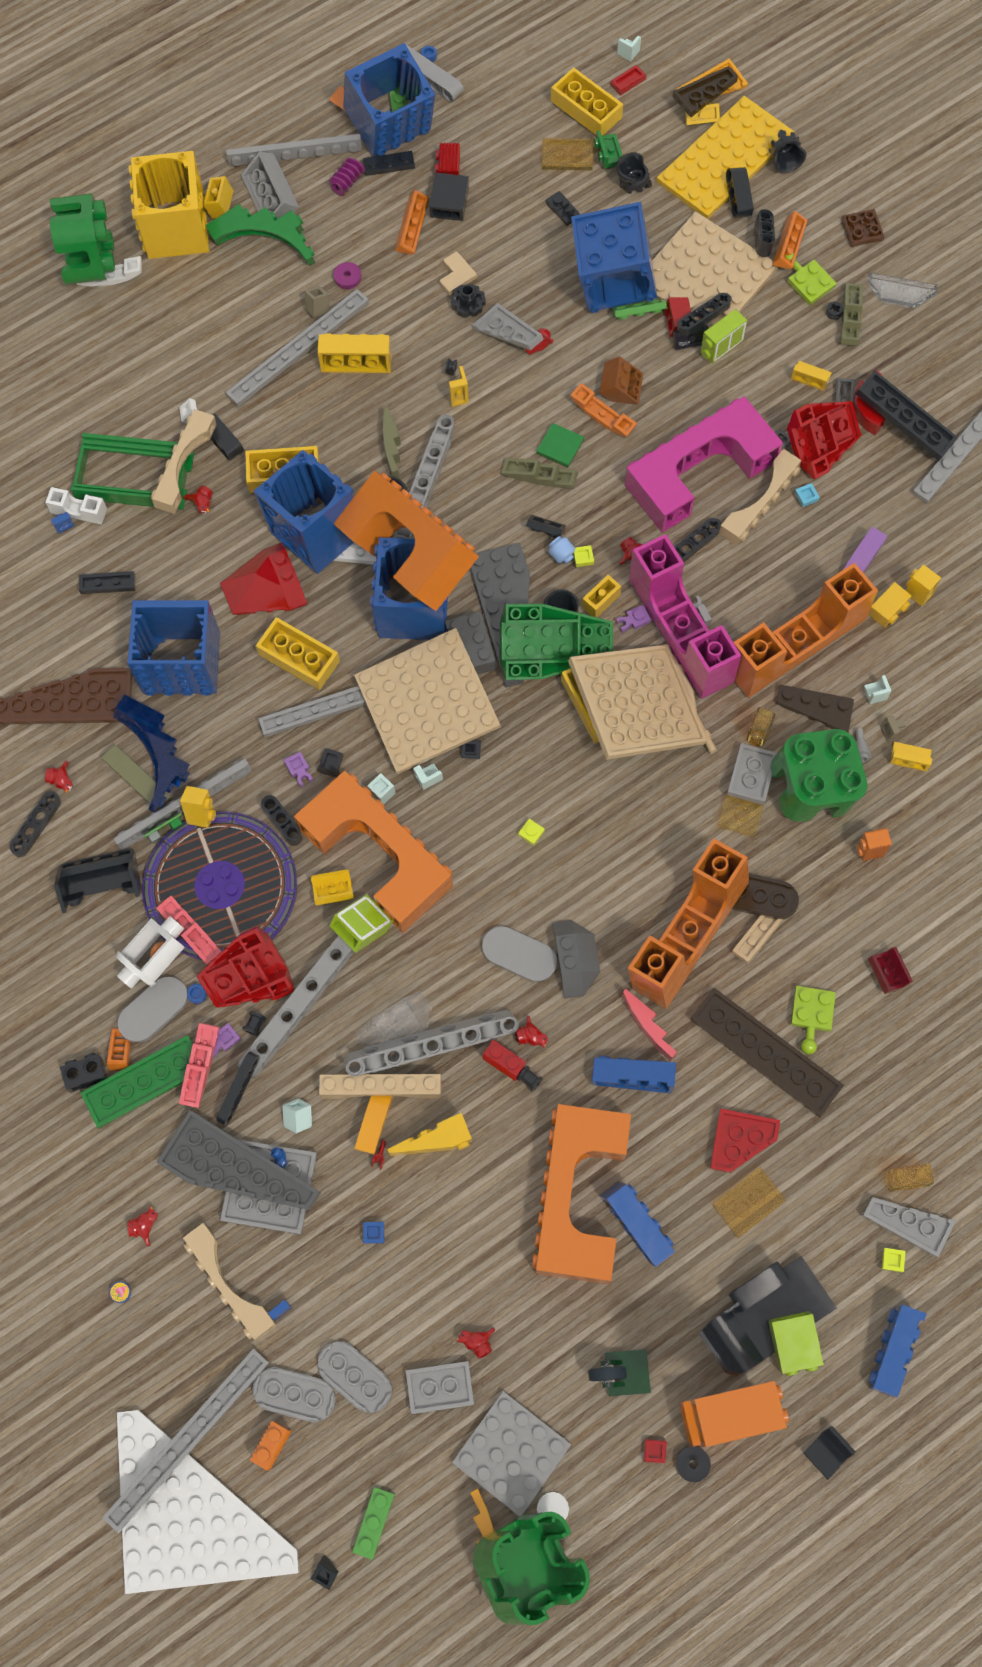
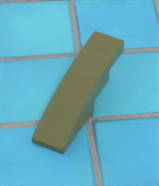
(852, 314)
(391, 441)
(537, 473)
(131, 773)

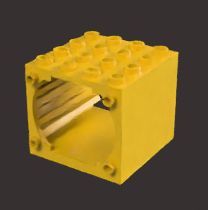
(162, 181)

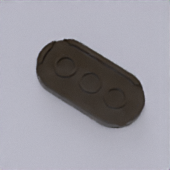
(768, 898)

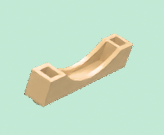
(198, 430)
(738, 523)
(405, 1085)
(205, 1248)

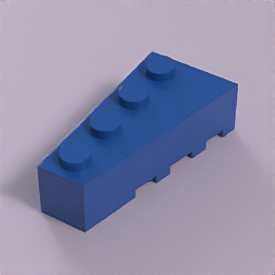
(634, 1074)
(638, 1222)
(896, 1350)

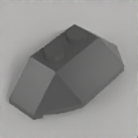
(576, 957)

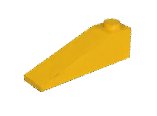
(447, 1136)

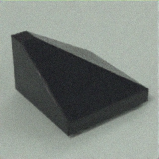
(471, 749)
(325, 1573)

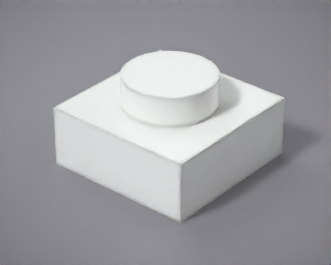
(187, 409)

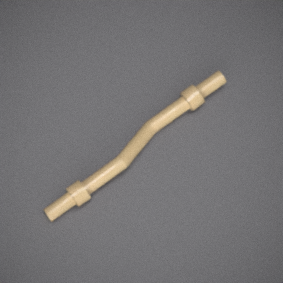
(710, 745)

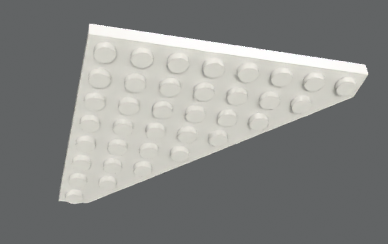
(192, 1525)

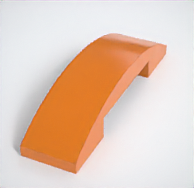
(601, 412)

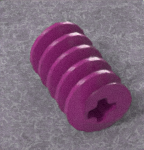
(346, 176)

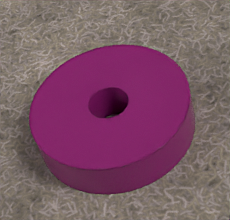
(351, 281)

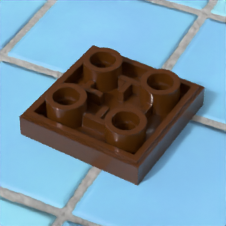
(862, 227)

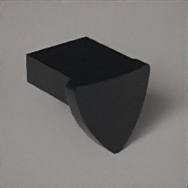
(330, 763)

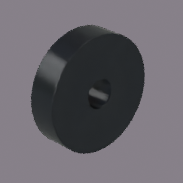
(702, 1468)

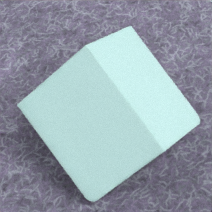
(629, 49)
(878, 690)
(427, 776)
(382, 788)
(297, 1116)

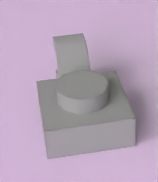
(702, 611)

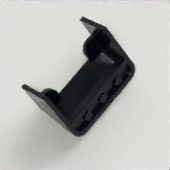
(97, 875)

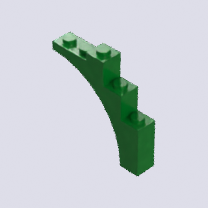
(239, 223)

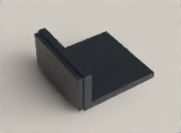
(829, 1452)

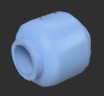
(561, 550)

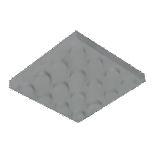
(267, 1214)
(511, 1454)

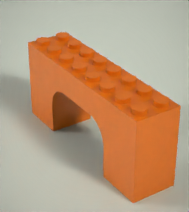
(438, 555)
(838, 609)
(350, 808)
(667, 962)
(563, 1248)
(734, 1415)

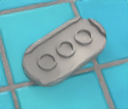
(519, 954)
(152, 1010)
(354, 1377)
(294, 1394)

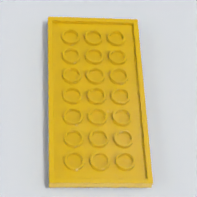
(733, 141)

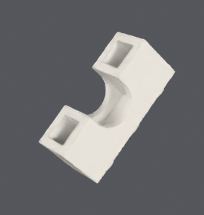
(90, 509)

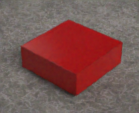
(655, 1451)

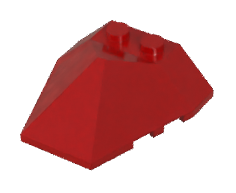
(822, 434)
(264, 584)
(247, 971)

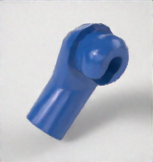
(279, 1156)

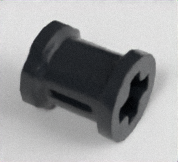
(254, 1023)
(529, 1078)

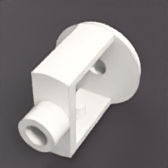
(141, 943)

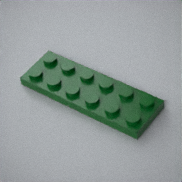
(138, 1083)

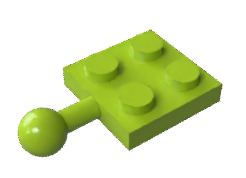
(810, 281)
(813, 1011)

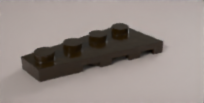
(703, 91)
(826, 708)

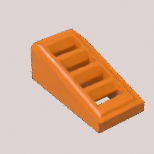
(118, 1062)

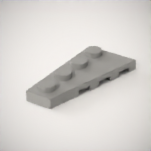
(508, 327)
(916, 1227)

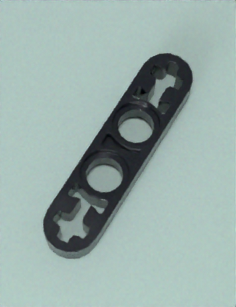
(706, 316)
(696, 545)
(31, 822)
(237, 1088)

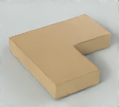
(460, 273)

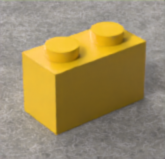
(218, 196)
(922, 584)
(601, 596)
(890, 604)
(197, 807)

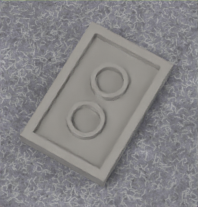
(751, 774)
(439, 1387)

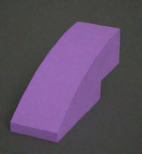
(867, 549)

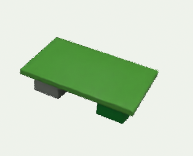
(154, 835)

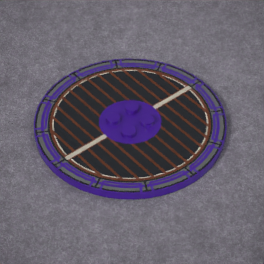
(223, 877)

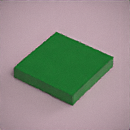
(560, 445)

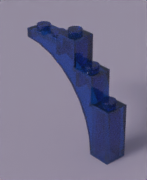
(161, 747)

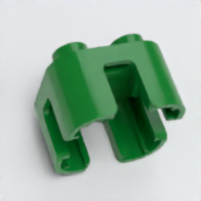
(83, 237)
(820, 773)
(528, 1570)

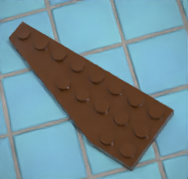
(78, 699)

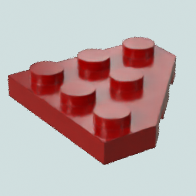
(740, 1138)

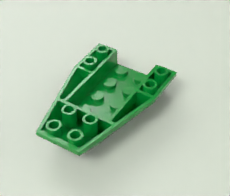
(542, 638)

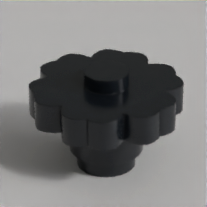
(468, 300)

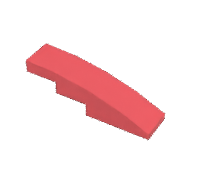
(192, 934)
(644, 1018)
(199, 1065)

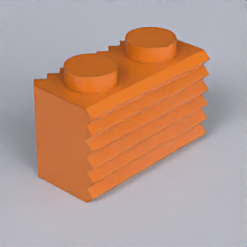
(874, 844)
(271, 1445)

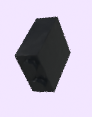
(449, 196)

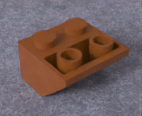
(621, 381)

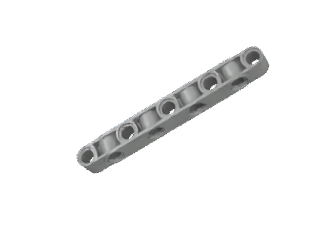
(430, 466)
(299, 1003)
(415, 1046)

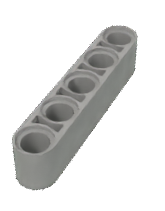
(438, 79)

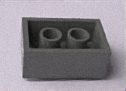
(476, 641)

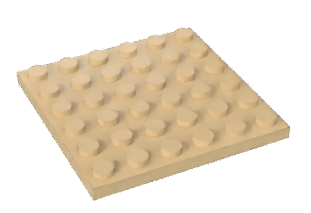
(709, 261)
(427, 701)
(637, 701)

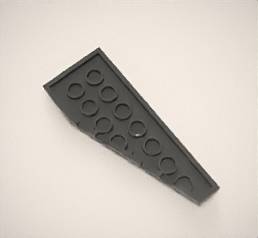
(501, 579)
(218, 1161)

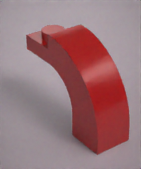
(866, 415)

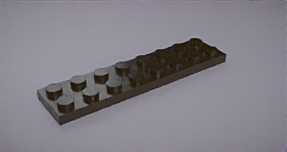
(767, 1052)

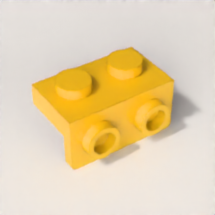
(332, 887)

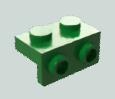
(608, 149)

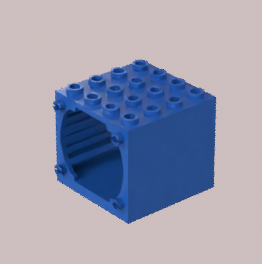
(378, 77)
(614, 257)
(291, 491)
(396, 618)
(174, 619)

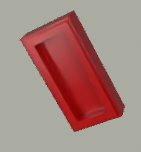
(628, 80)

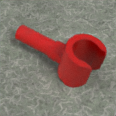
(379, 1156)

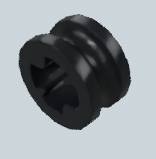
(832, 314)
(451, 366)

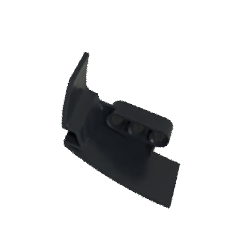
(741, 1332)

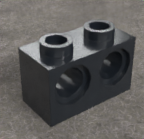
(84, 1078)

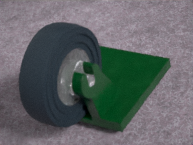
(623, 1373)

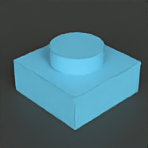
(807, 495)

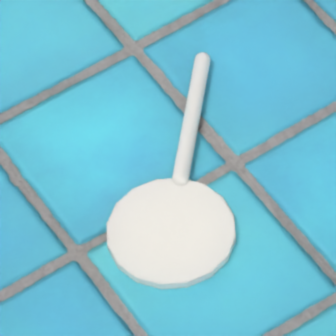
(553, 1503)

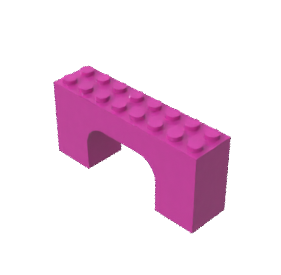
(731, 431)
(706, 655)

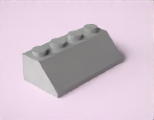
(268, 185)

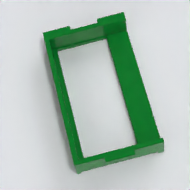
(131, 446)

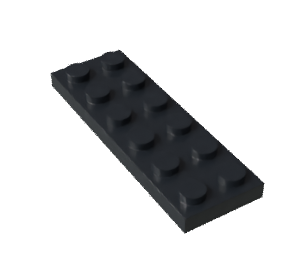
(906, 415)

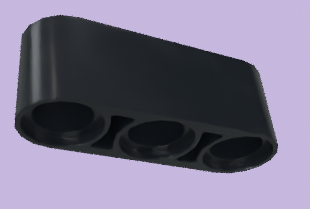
(739, 192)
(764, 233)
(225, 440)
(279, 812)

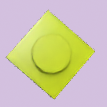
(583, 556)
(531, 832)
(893, 1260)

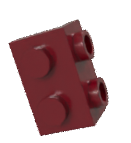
(890, 970)

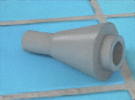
(863, 748)

